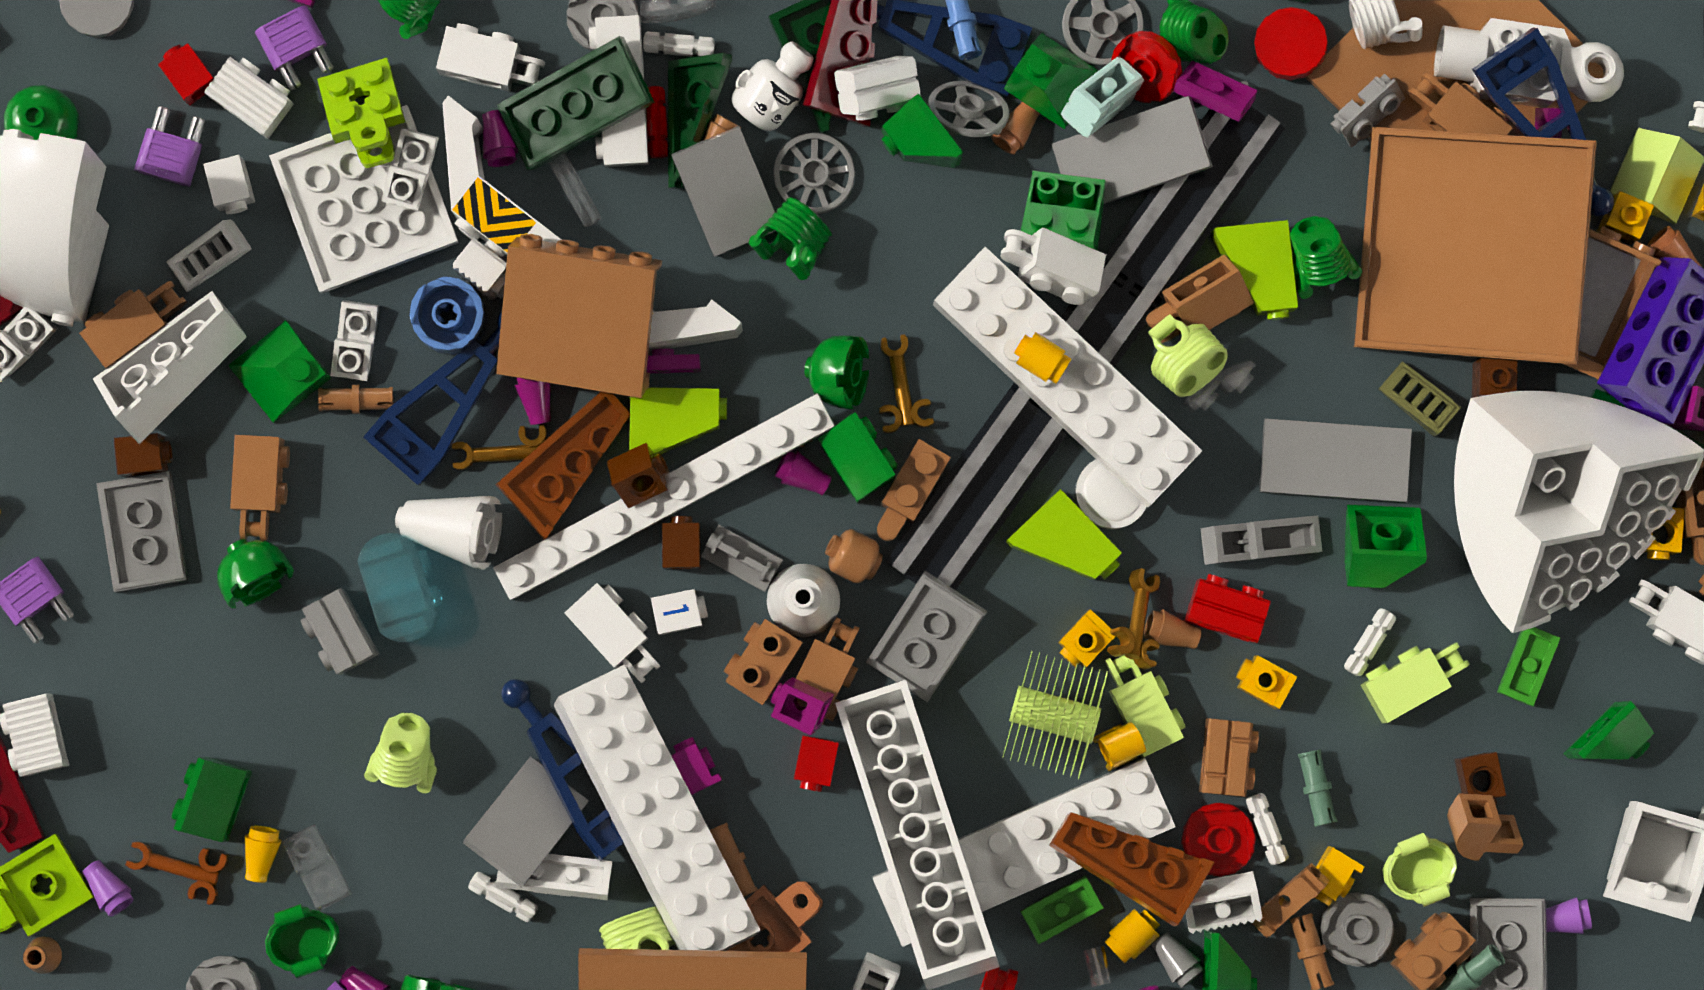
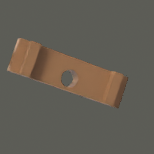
(1299, 890)

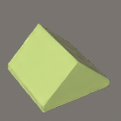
(1659, 171)

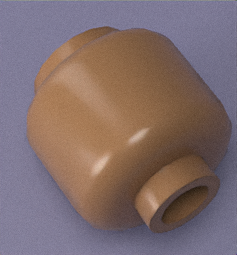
(853, 556)

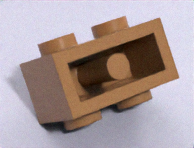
(768, 664)
(1433, 952)

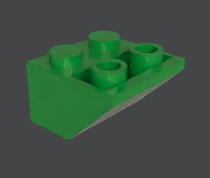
(1065, 206)
(857, 457)
(211, 799)

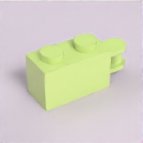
(1410, 681)
(1145, 706)

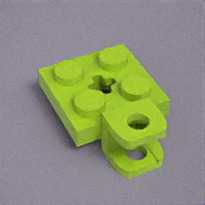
(366, 123)
(34, 909)

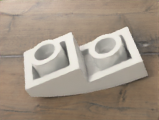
(410, 169)
(22, 339)
(355, 340)

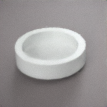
(1106, 498)

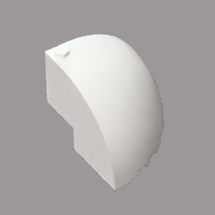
(50, 224)
(1561, 496)

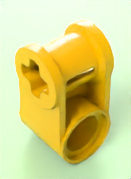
(1120, 744)

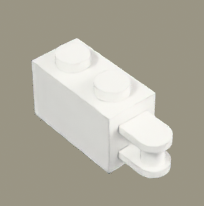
(485, 59)
(1055, 264)
(1675, 618)
(612, 630)

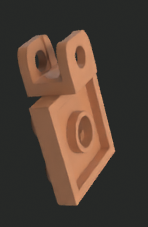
(782, 918)

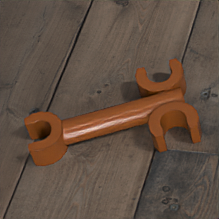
(205, 874)

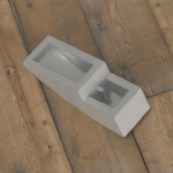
(1261, 540)

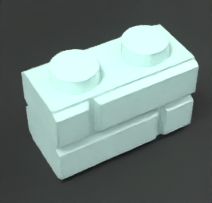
(1102, 96)

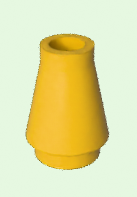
(260, 852)

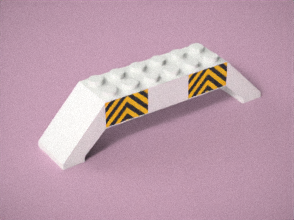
(498, 221)

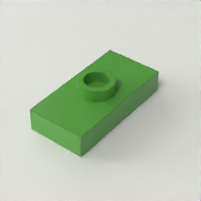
(1528, 665)
(1061, 909)

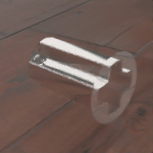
(1098, 966)

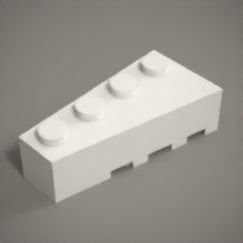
(169, 365)

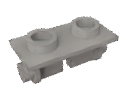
(1381, 99)
(741, 558)

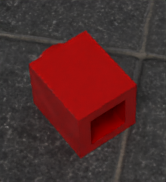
(186, 72)
(815, 763)

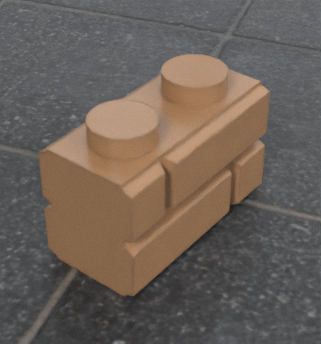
(1227, 757)

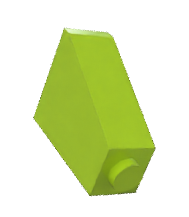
(1265, 262)
(674, 416)
(1067, 539)

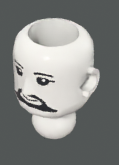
(771, 88)

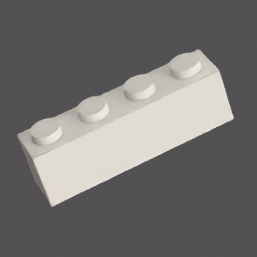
(626, 141)

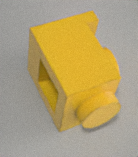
(1090, 625)
(1272, 695)
(1338, 870)

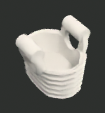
(1378, 21)

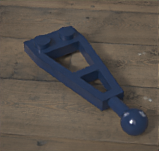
(1001, 54)
(1515, 65)
(405, 446)
(600, 832)

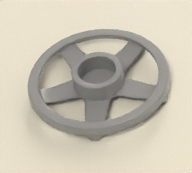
(1101, 26)
(969, 108)

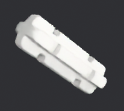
(678, 44)
(1370, 642)
(1267, 829)
(503, 897)

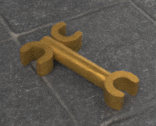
(905, 413)
(500, 453)
(1131, 639)

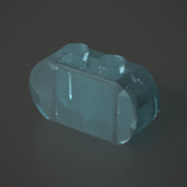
(400, 587)

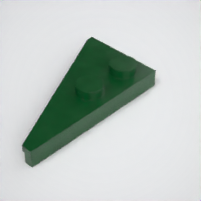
(804, 25)
(692, 96)

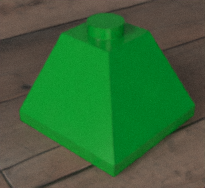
(1048, 78)
(920, 136)
(279, 371)
(1382, 544)
(1614, 735)
(1223, 966)

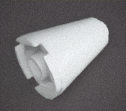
(454, 527)
(807, 618)

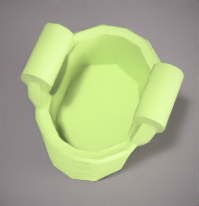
(1190, 362)
(403, 754)
(1420, 870)
(637, 931)

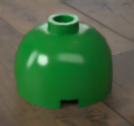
(42, 111)
(837, 371)
(251, 571)

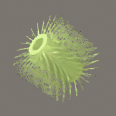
(1056, 715)

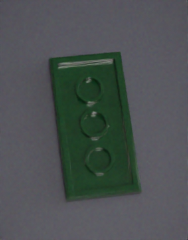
(575, 103)

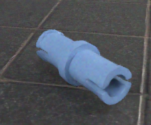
(962, 24)

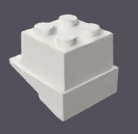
(1658, 861)

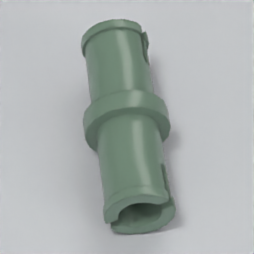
(1317, 788)
(1471, 973)

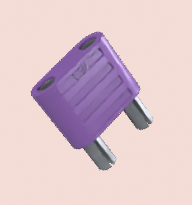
(291, 40)
(169, 155)
(29, 592)

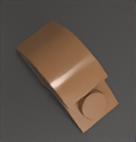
(1480, 828)

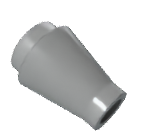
(1177, 960)

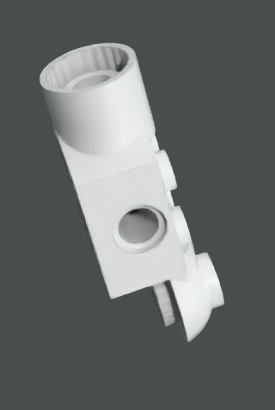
(1463, 49)

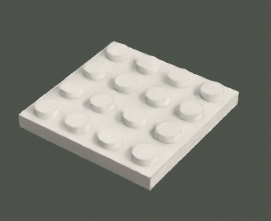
(342, 216)

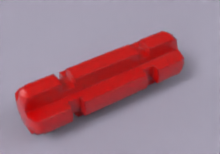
(657, 124)

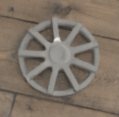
(814, 171)

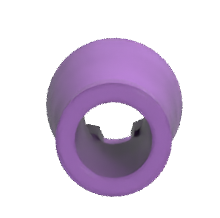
(108, 890)
(1569, 917)

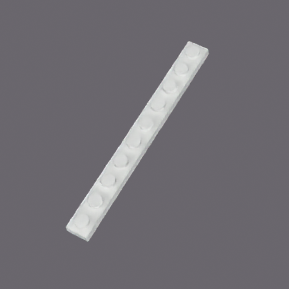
(684, 487)

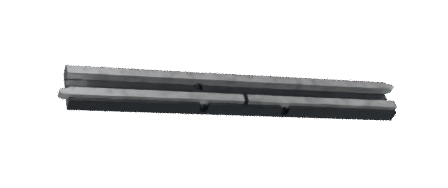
(1136, 270)

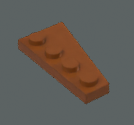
(557, 468)
(1146, 872)

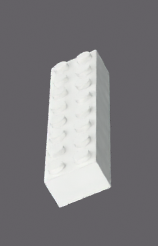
(1090, 396)
(655, 814)
(917, 835)
(1016, 851)

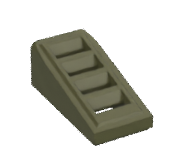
(1428, 388)

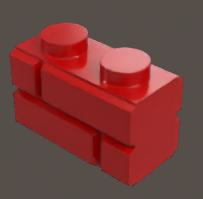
(1227, 609)

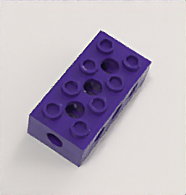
(1660, 343)

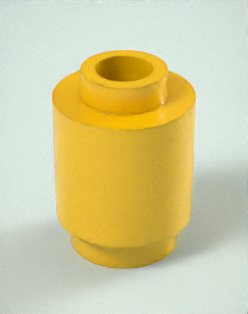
(1042, 357)
(1133, 935)

